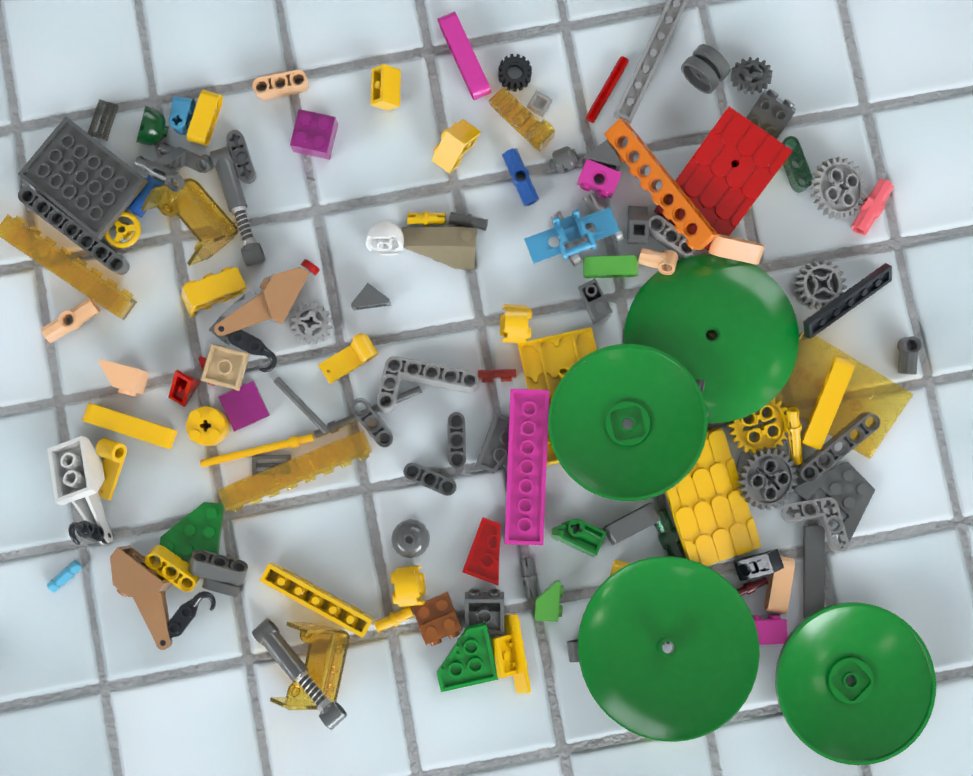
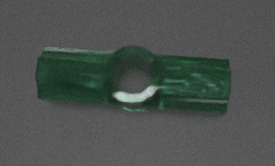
(669, 535)

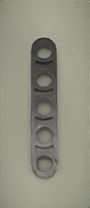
(847, 445)

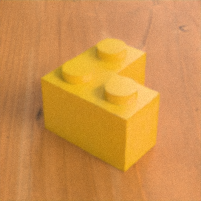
(454, 145)

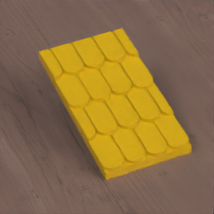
(549, 359)
(709, 509)

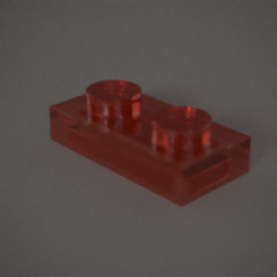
(505, 375)

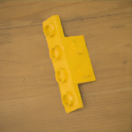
(510, 654)

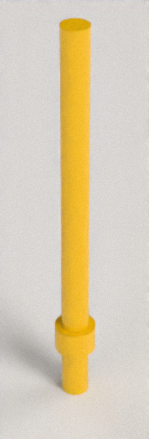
(293, 441)

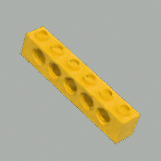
(316, 599)

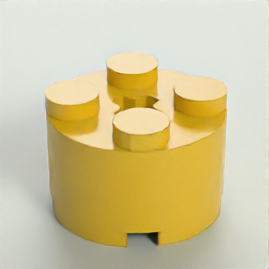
(515, 323)
(200, 418)
(408, 586)

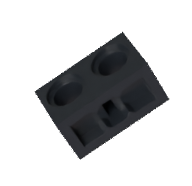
(758, 565)

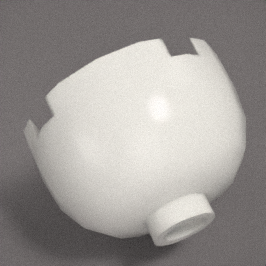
(385, 238)

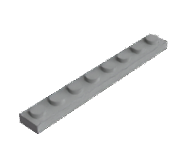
(650, 59)

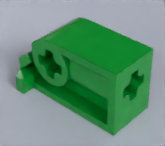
(586, 540)

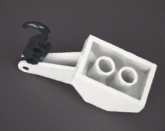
(77, 479)

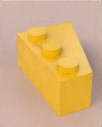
(212, 290)

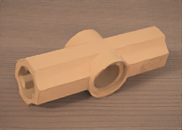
(60, 326)

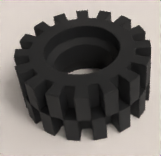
(514, 62)

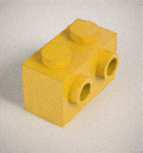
(385, 87)

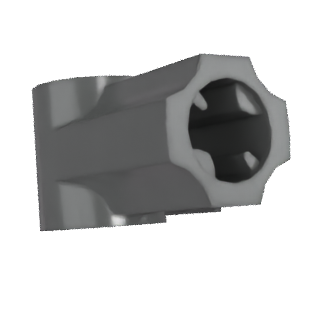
(908, 358)

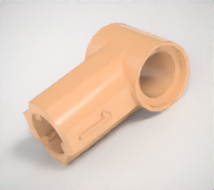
(664, 261)

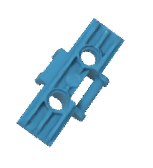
(569, 230)

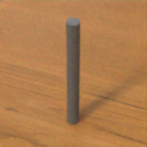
(302, 406)

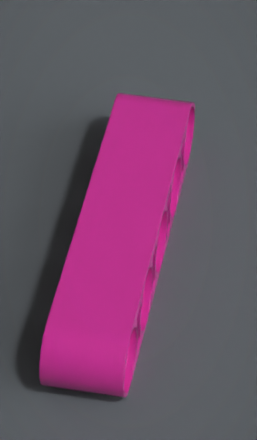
(464, 55)

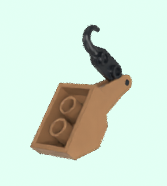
(272, 303)
(148, 590)

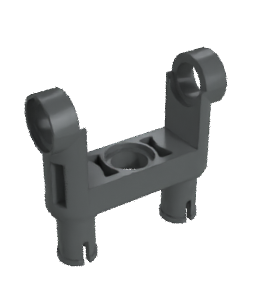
(175, 158)

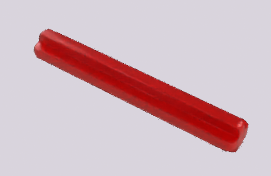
(607, 89)

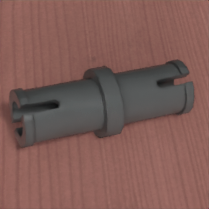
(468, 221)
(529, 577)

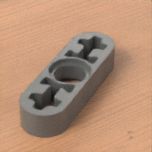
(240, 171)

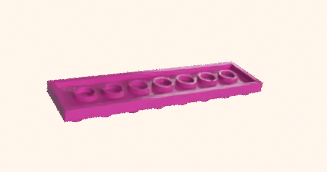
(526, 467)

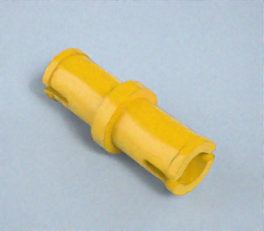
(426, 218)
(393, 619)

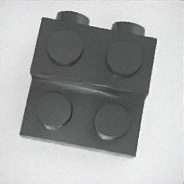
(487, 608)

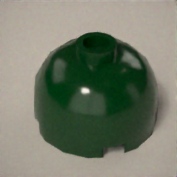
(152, 127)

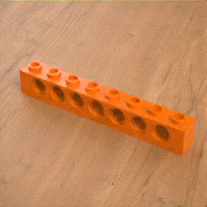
(705, 232)

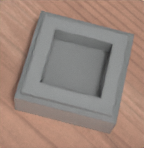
(539, 103)

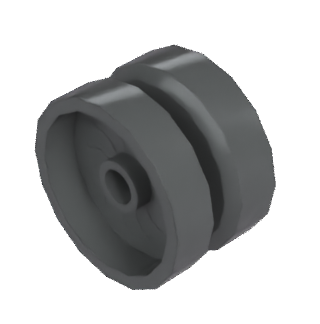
(705, 68)

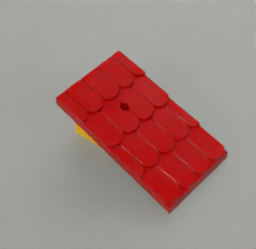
(729, 172)

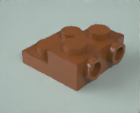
(437, 619)

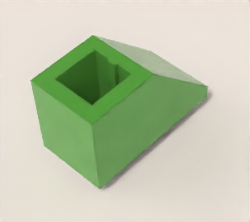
(547, 603)

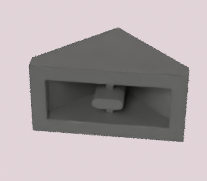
(604, 155)
(370, 298)

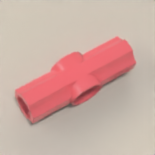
(872, 207)

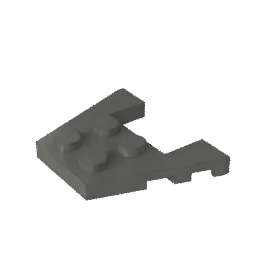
(847, 488)

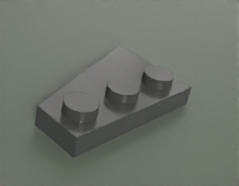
(495, 445)

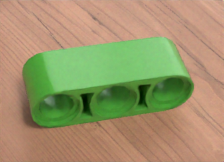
(610, 266)

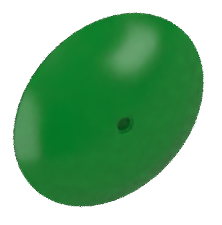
(744, 310)
(710, 659)

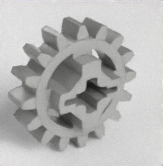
(310, 332)

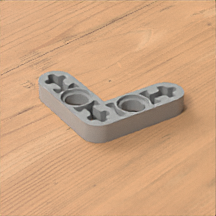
(820, 512)

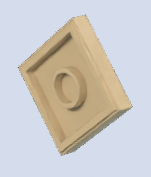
(225, 367)

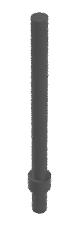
(335, 426)

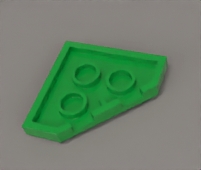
(196, 531)
(469, 660)

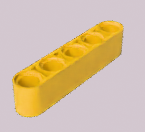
(828, 402)
(129, 425)

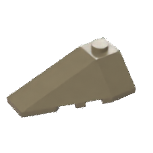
(443, 244)

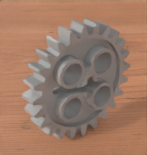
(842, 184)

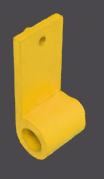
(349, 359)
(114, 456)

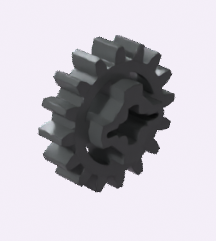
(751, 75)

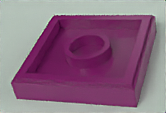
(244, 406)

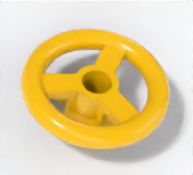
(127, 234)

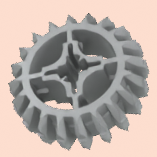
(813, 280)

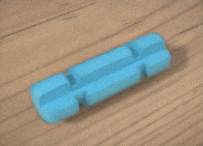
(64, 576)

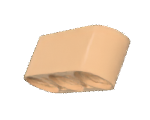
(272, 82)
(737, 249)
(780, 587)

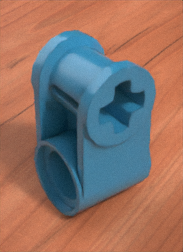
(181, 114)

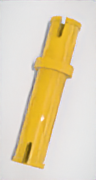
(794, 427)

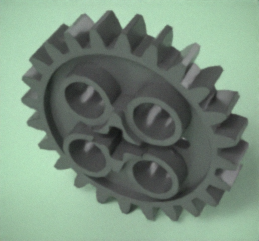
(756, 492)

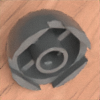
(410, 538)

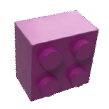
(314, 134)

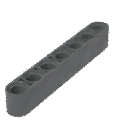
(67, 225)

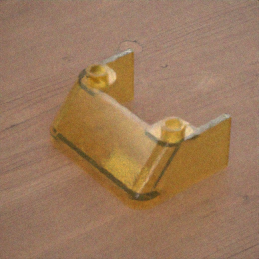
(198, 213)
(325, 664)

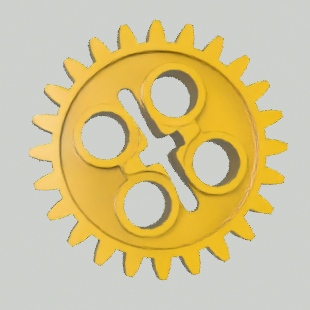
(763, 439)

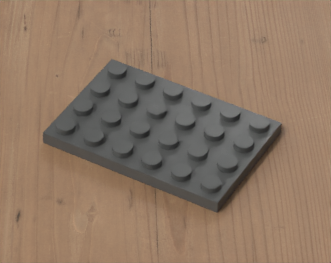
(83, 178)

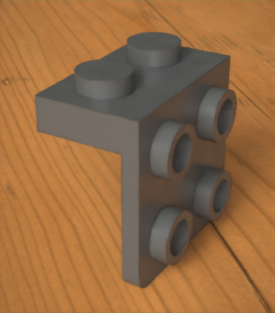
(771, 113)

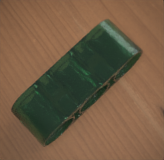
(794, 173)

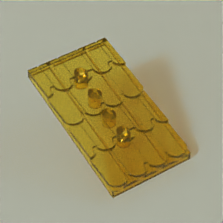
(864, 393)

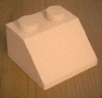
(126, 378)

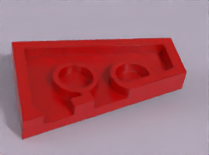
(485, 553)

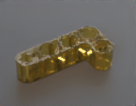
(522, 120)

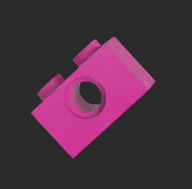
(609, 176)

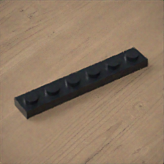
(847, 301)

